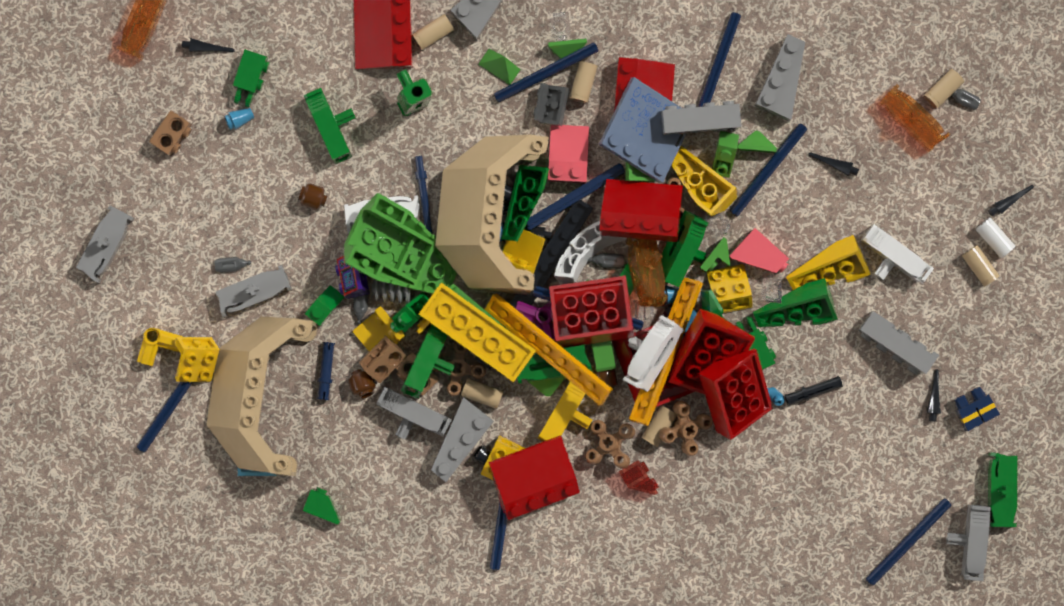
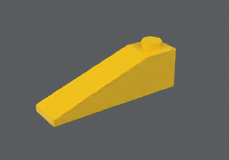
(703, 184)
(836, 262)

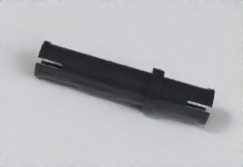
(814, 390)

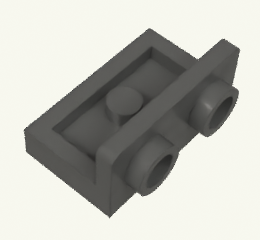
(551, 104)

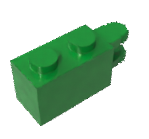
(250, 75)
(409, 314)
(765, 355)

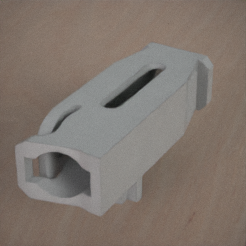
(104, 243)
(253, 290)
(412, 413)
(974, 542)

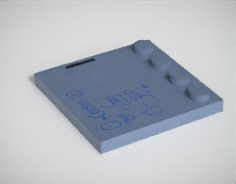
(637, 131)

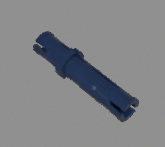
(325, 371)

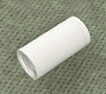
(995, 237)

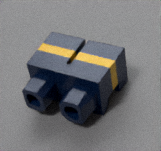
(977, 411)

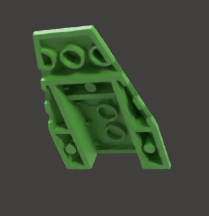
(396, 248)

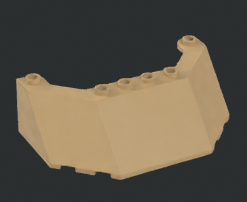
(473, 212)
(240, 390)

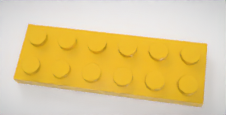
(477, 332)

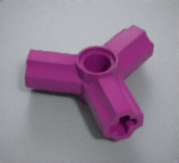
(532, 314)

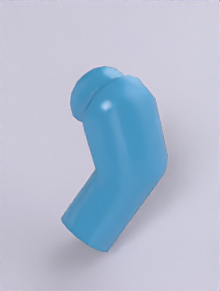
(776, 396)

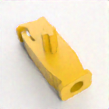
(564, 412)

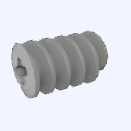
(390, 290)

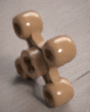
(466, 369)
(685, 428)
(615, 449)

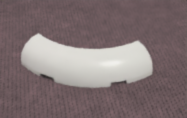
(580, 249)

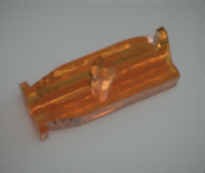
(141, 26)
(913, 118)
(646, 272)

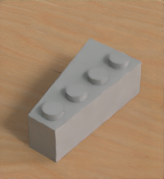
(475, 14)
(782, 82)
(700, 118)
(897, 343)
(462, 436)

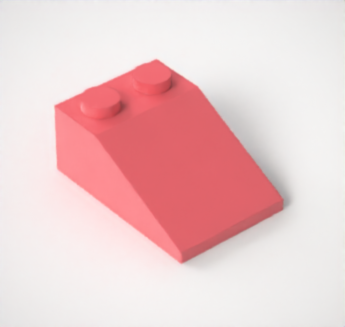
(568, 154)

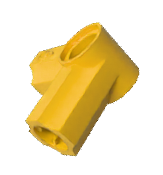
(149, 349)

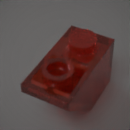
(636, 478)

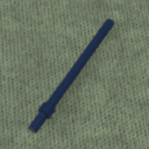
(421, 176)

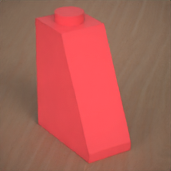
(760, 253)

